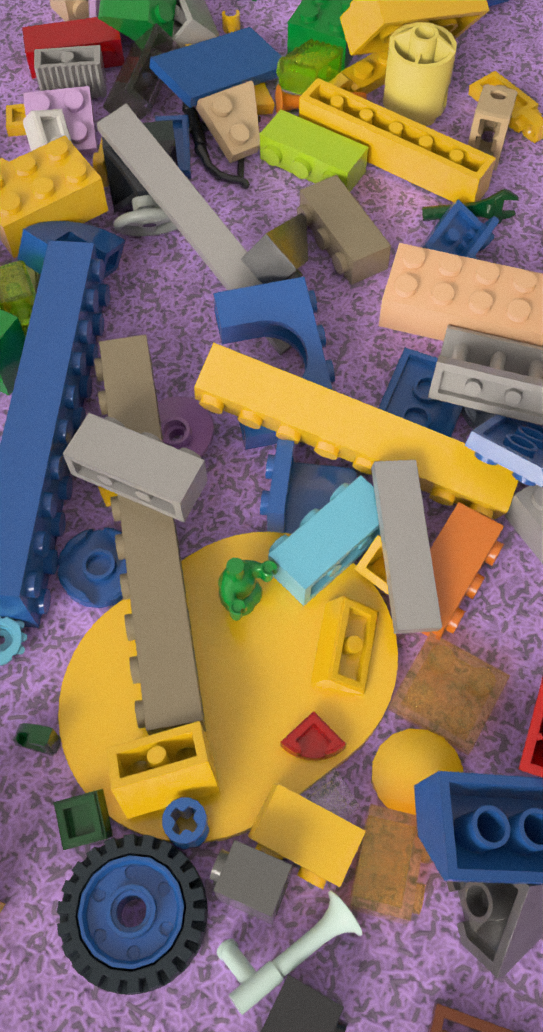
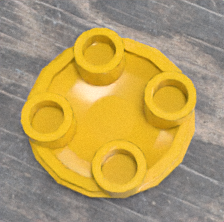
(407, 760)

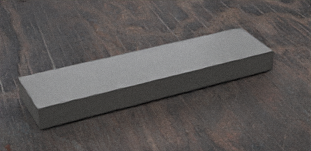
(405, 547)

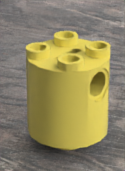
(419, 71)

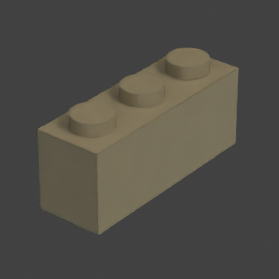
(344, 230)

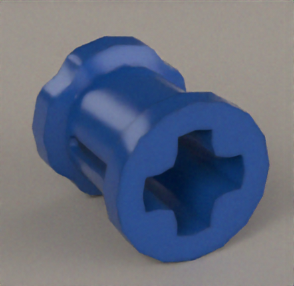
(185, 808)

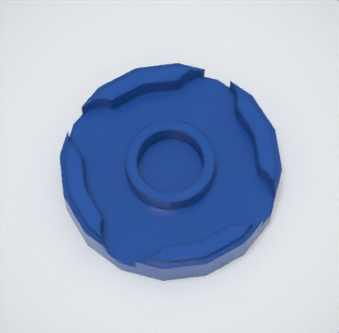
(101, 582)

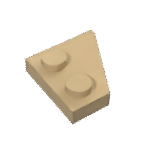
(233, 120)

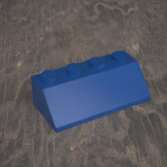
(482, 826)

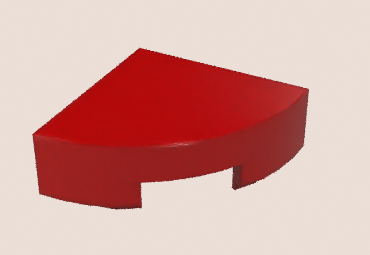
(313, 740)

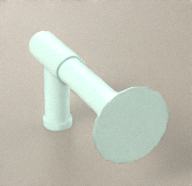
(259, 983)

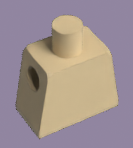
(493, 115)

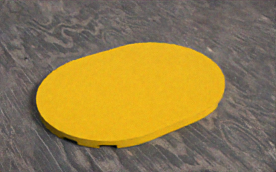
(250, 684)

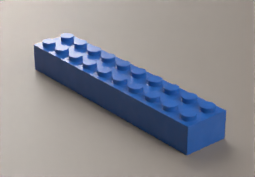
(42, 422)

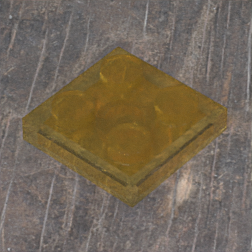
(449, 692)

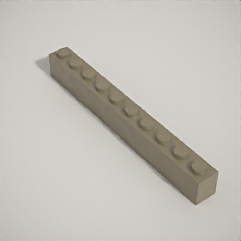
(152, 555)

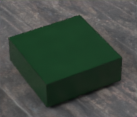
(83, 819)

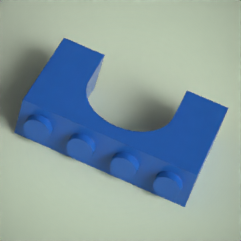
(280, 312)

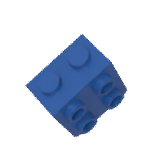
(297, 488)

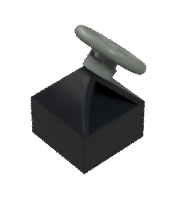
(130, 195)

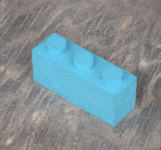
(327, 541)

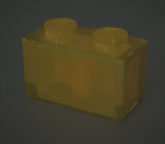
(389, 867)

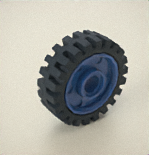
(92, 909)

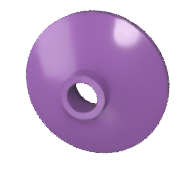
(187, 418)

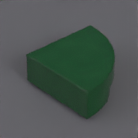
(38, 738)

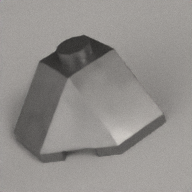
(499, 921)

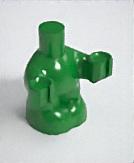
(238, 585)

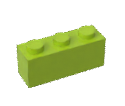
(312, 150)

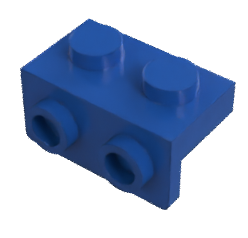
(461, 232)

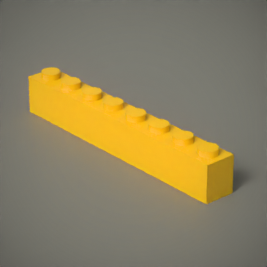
(349, 430)

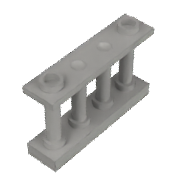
(490, 375)

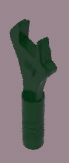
(484, 208)

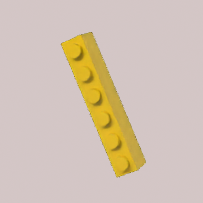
(400, 143)

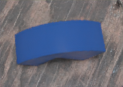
(36, 239)

